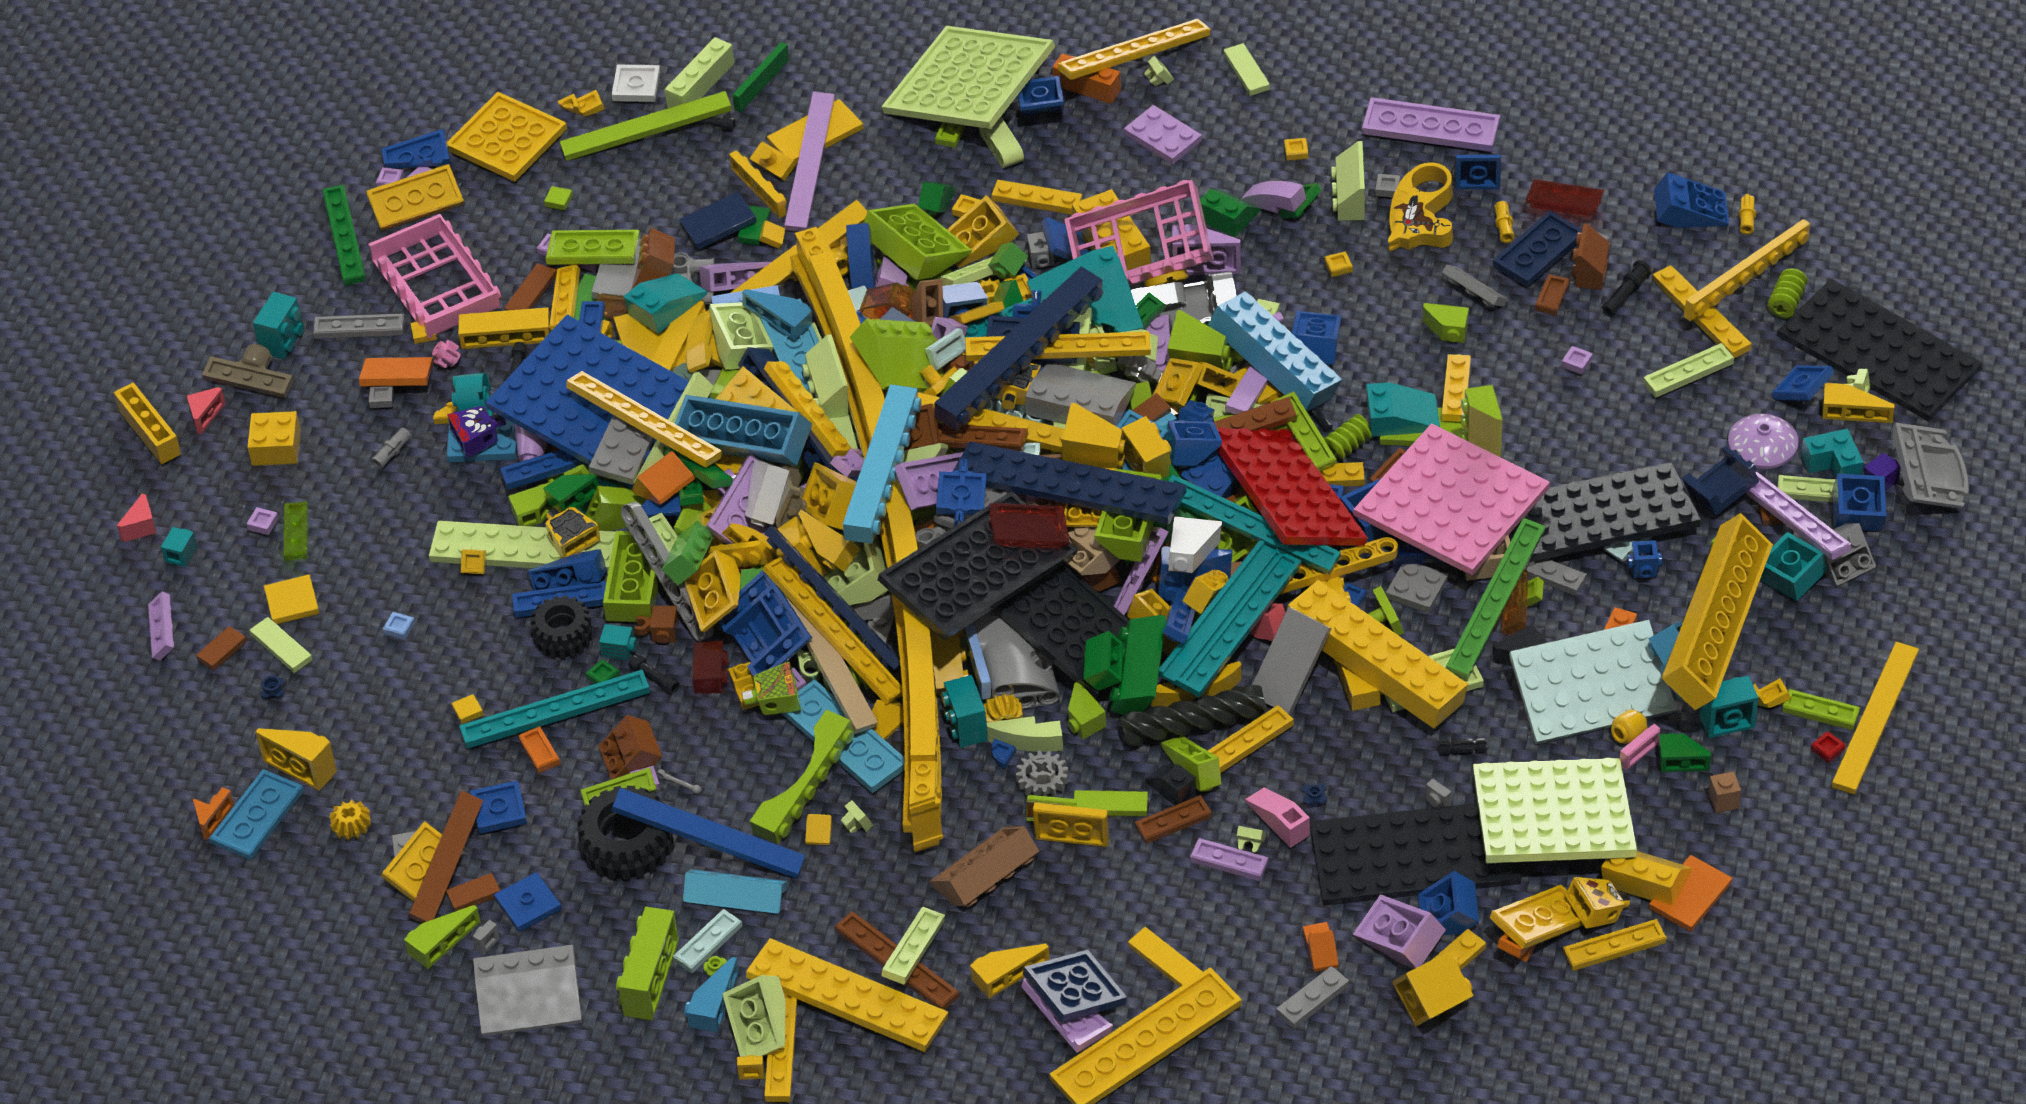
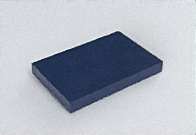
(718, 220)

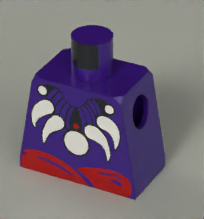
(474, 429)

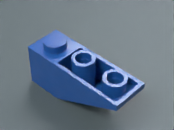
(569, 571)

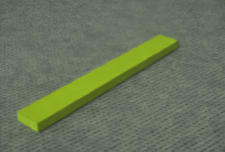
(645, 125)

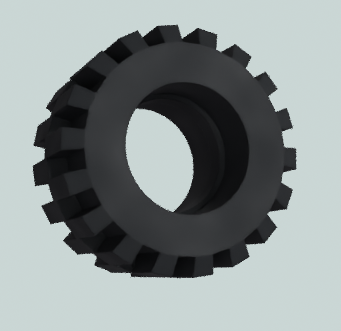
(566, 640)

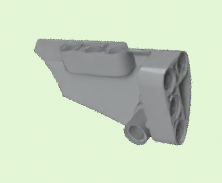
(1195, 299)
(1015, 663)

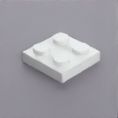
(636, 83)

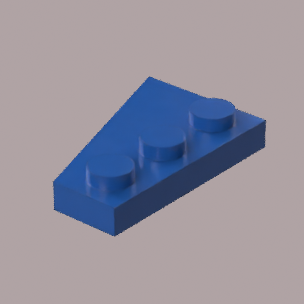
(418, 152)

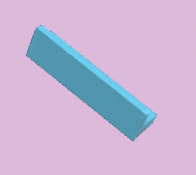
(733, 891)

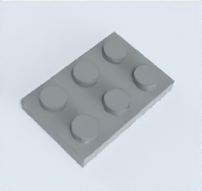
(621, 452)

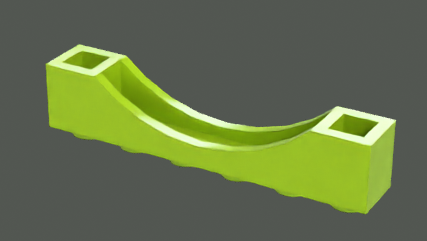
(532, 504)
(777, 815)

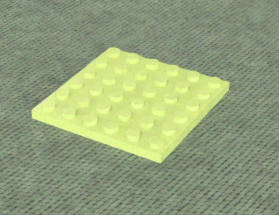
(968, 77)
(1554, 810)

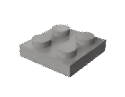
(1417, 586)

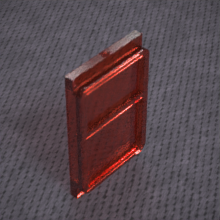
(1564, 197)
(1029, 525)

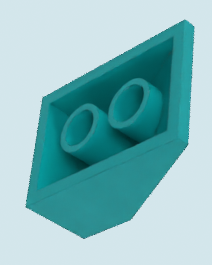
(662, 300)
(1399, 409)

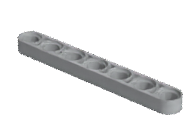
(647, 546)

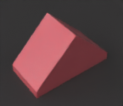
(205, 407)
(137, 521)

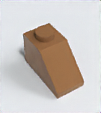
(928, 301)

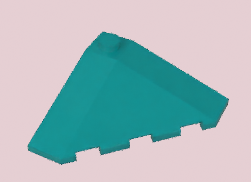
(1117, 302)

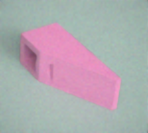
(1281, 815)

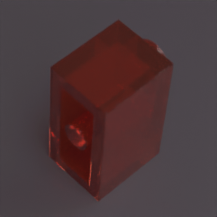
(709, 667)

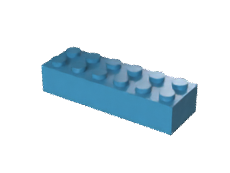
(1274, 351)
(746, 428)

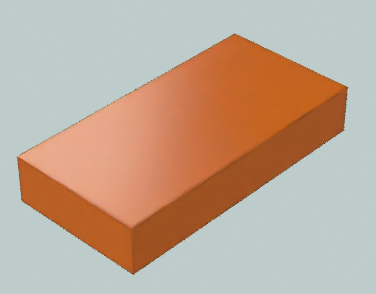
(539, 749)

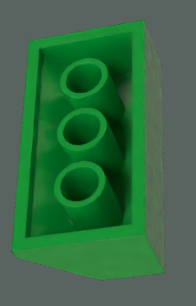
(1140, 664)

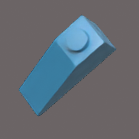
(781, 312)
(707, 1003)

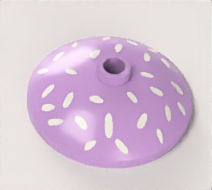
(1764, 440)

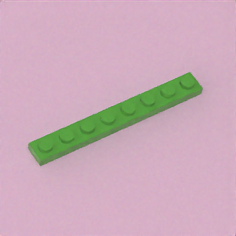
(1495, 598)

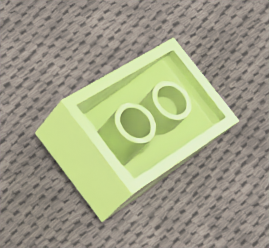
(736, 330)
(757, 1015)

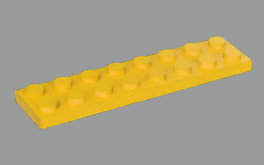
(849, 995)
(1146, 1039)

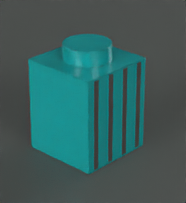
(179, 546)
(617, 642)

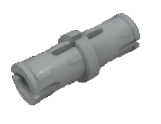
(391, 448)

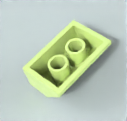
(1349, 184)
(826, 378)

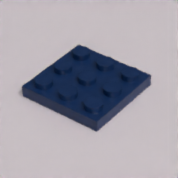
(1074, 985)

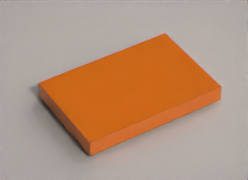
(396, 371)
(1697, 896)

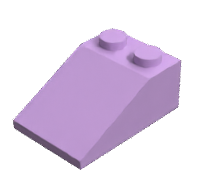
(1224, 250)
(1400, 931)

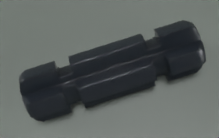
(1463, 746)

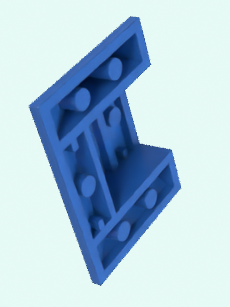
(765, 625)

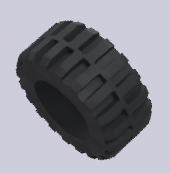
(616, 857)

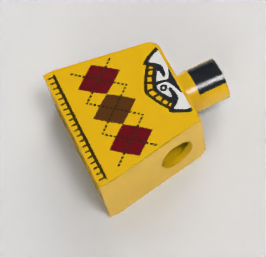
(1596, 901)

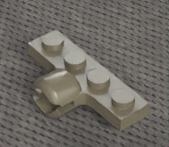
(249, 372)

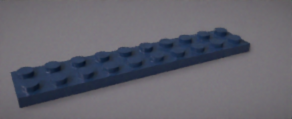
(1075, 483)

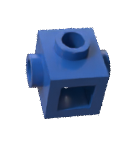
(1196, 412)
(1644, 559)

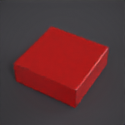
(1828, 747)

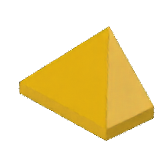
(888, 716)

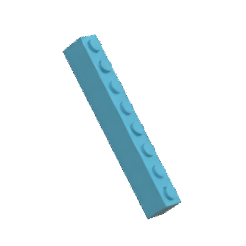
(878, 470)

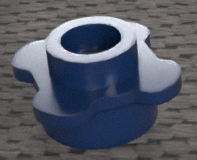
(272, 687)
(1314, 795)

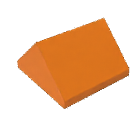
(663, 479)

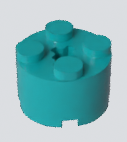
(471, 391)

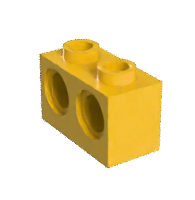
(1205, 589)

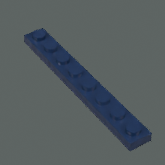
(826, 591)

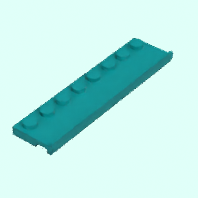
(1229, 618)

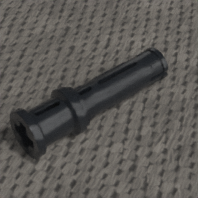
(1631, 281)

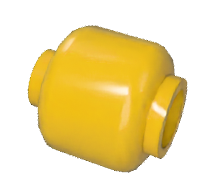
(1628, 726)

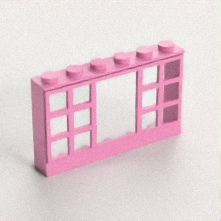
(1140, 203)
(417, 234)

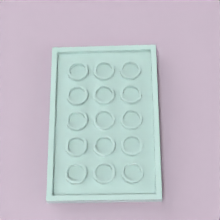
(1590, 680)

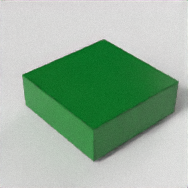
(601, 672)

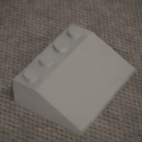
(1060, 385)
(527, 990)

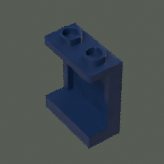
(1722, 482)

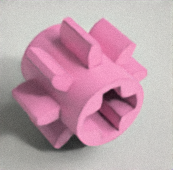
(446, 354)

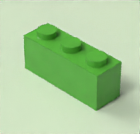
(687, 552)

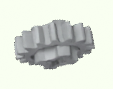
(1139, 369)
(1042, 774)

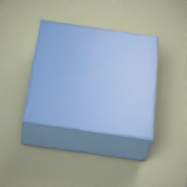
(398, 625)

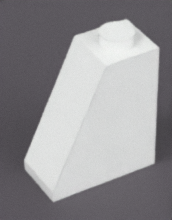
(765, 492)
(1192, 542)

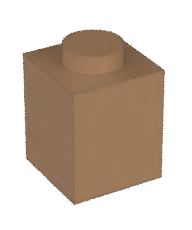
(1724, 792)

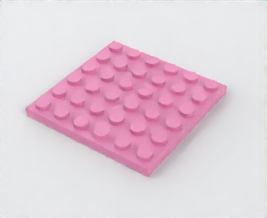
(1451, 499)

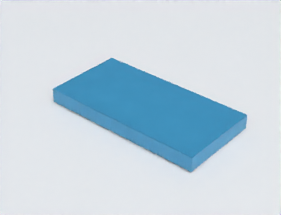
(256, 814)

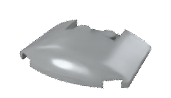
(1930, 466)

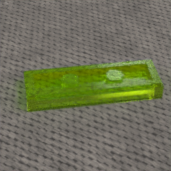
(295, 531)

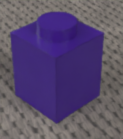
(1886, 467)

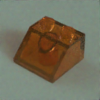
(881, 299)

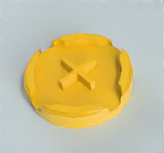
(1172, 277)

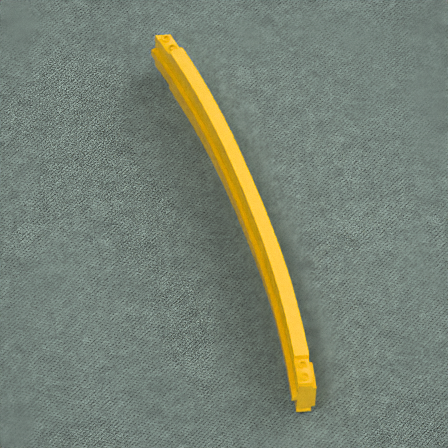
(836, 316)

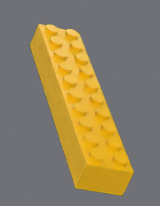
(1717, 612)

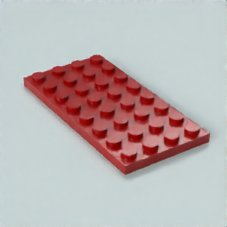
(1288, 488)

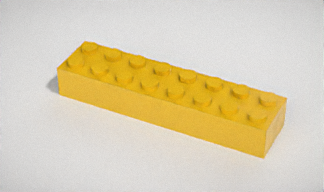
(1383, 656)

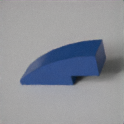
(860, 255)

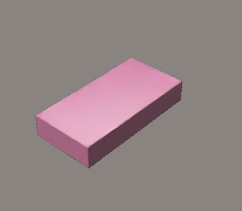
(1639, 747)

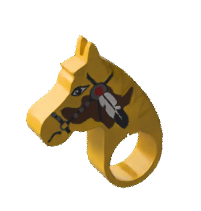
(1413, 211)

